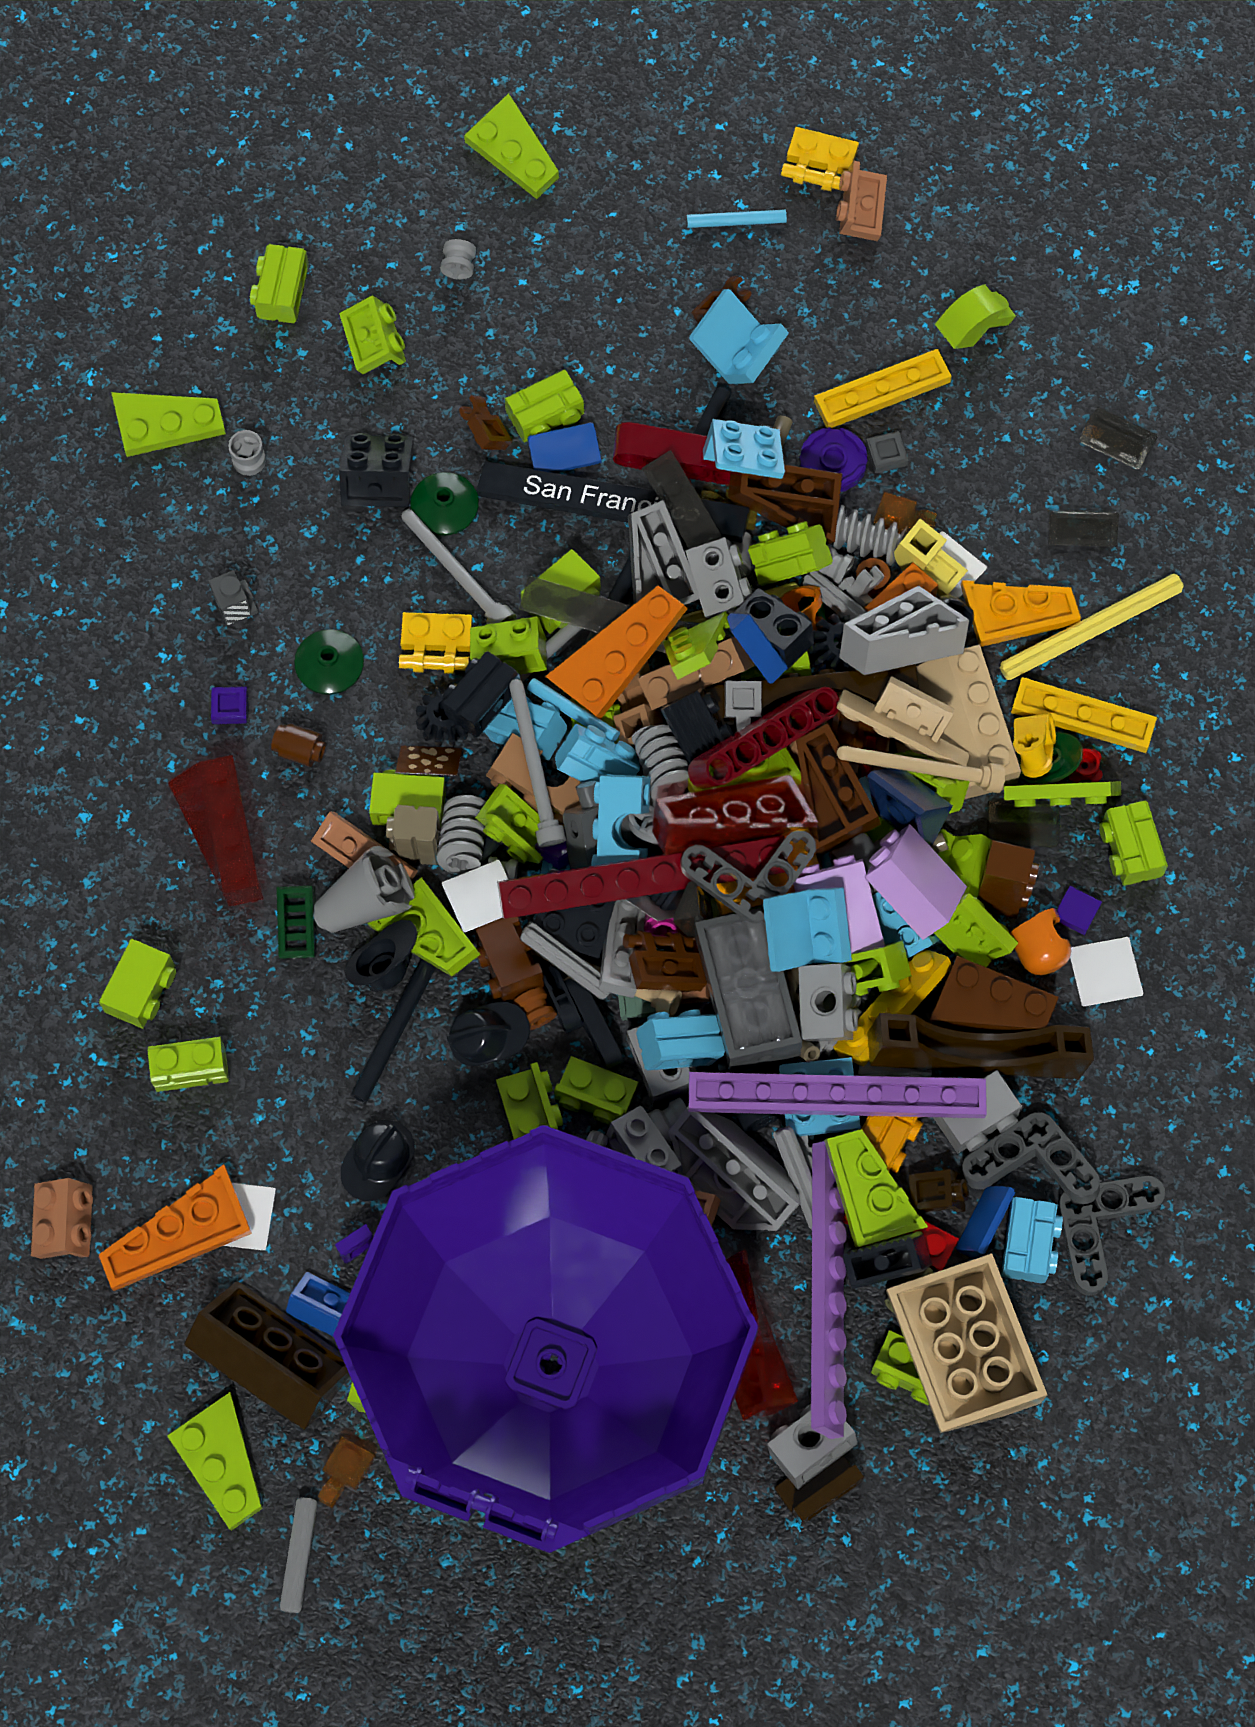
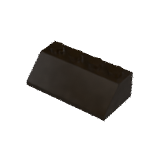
(268, 1354)

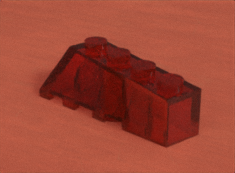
(730, 814)
(217, 816)
(765, 1382)

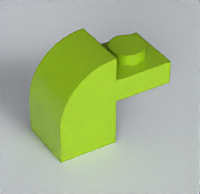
(973, 315)

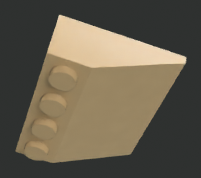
(977, 718)
(967, 1344)

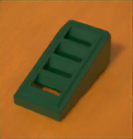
(283, 908)

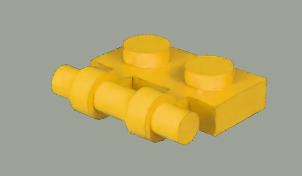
(820, 152)
(435, 633)

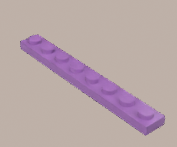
(837, 1095)
(828, 1299)

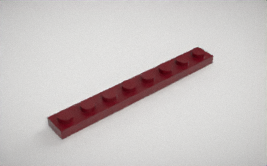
(628, 878)

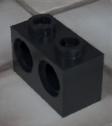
(777, 623)

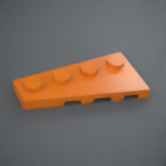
(616, 654)
(186, 1229)

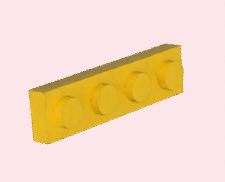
(882, 389)
(1085, 715)
(926, 971)

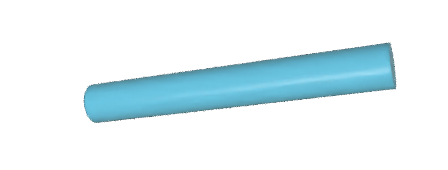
(736, 218)
(571, 709)

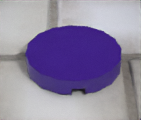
(836, 452)

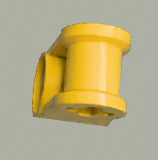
(1035, 743)

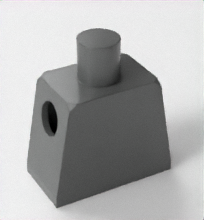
(579, 826)

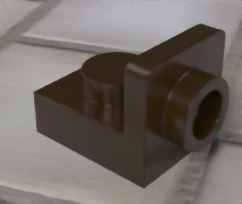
(938, 1191)

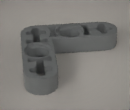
(761, 886)
(1042, 1148)
(1087, 1222)

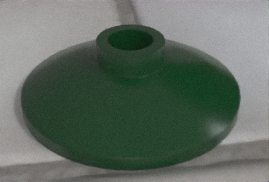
(447, 516)
(332, 675)
(1066, 759)

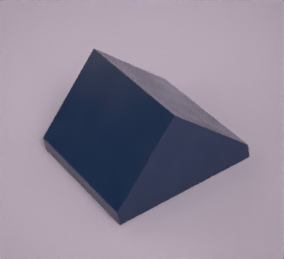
(905, 800)

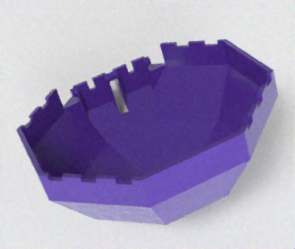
(531, 1260)

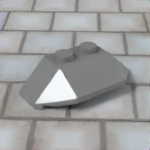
(734, 1168)

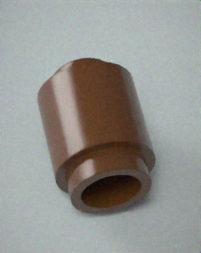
(298, 744)

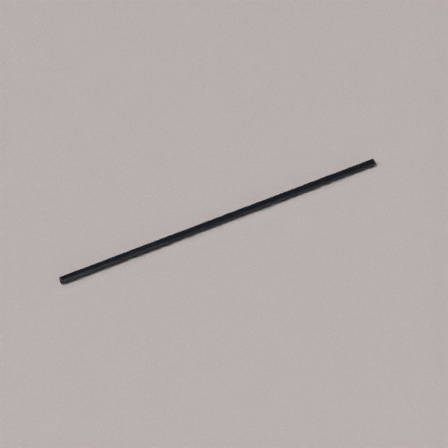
(425, 970)

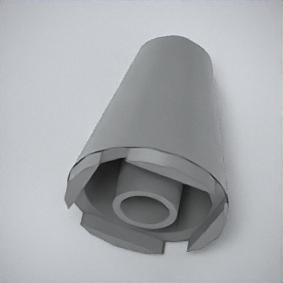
(365, 893)

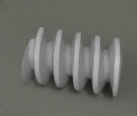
(867, 536)
(661, 760)
(461, 835)

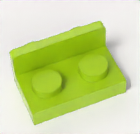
(372, 334)
(966, 858)
(595, 1091)
(527, 1101)
(896, 1368)

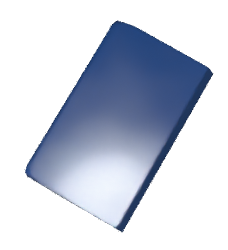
(564, 449)
(757, 646)
(985, 1221)
(317, 1303)

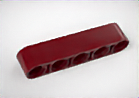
(641, 444)
(750, 739)

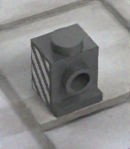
(232, 597)

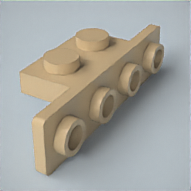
(908, 717)

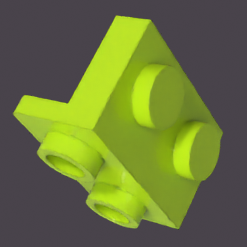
(512, 822)
(975, 933)

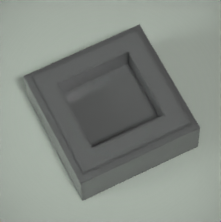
(887, 452)

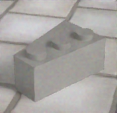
(658, 555)
(903, 633)

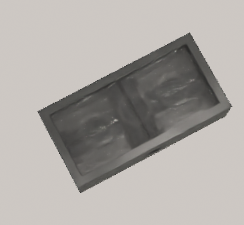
(745, 994)

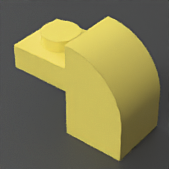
(923, 548)

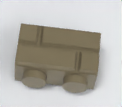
(414, 834)

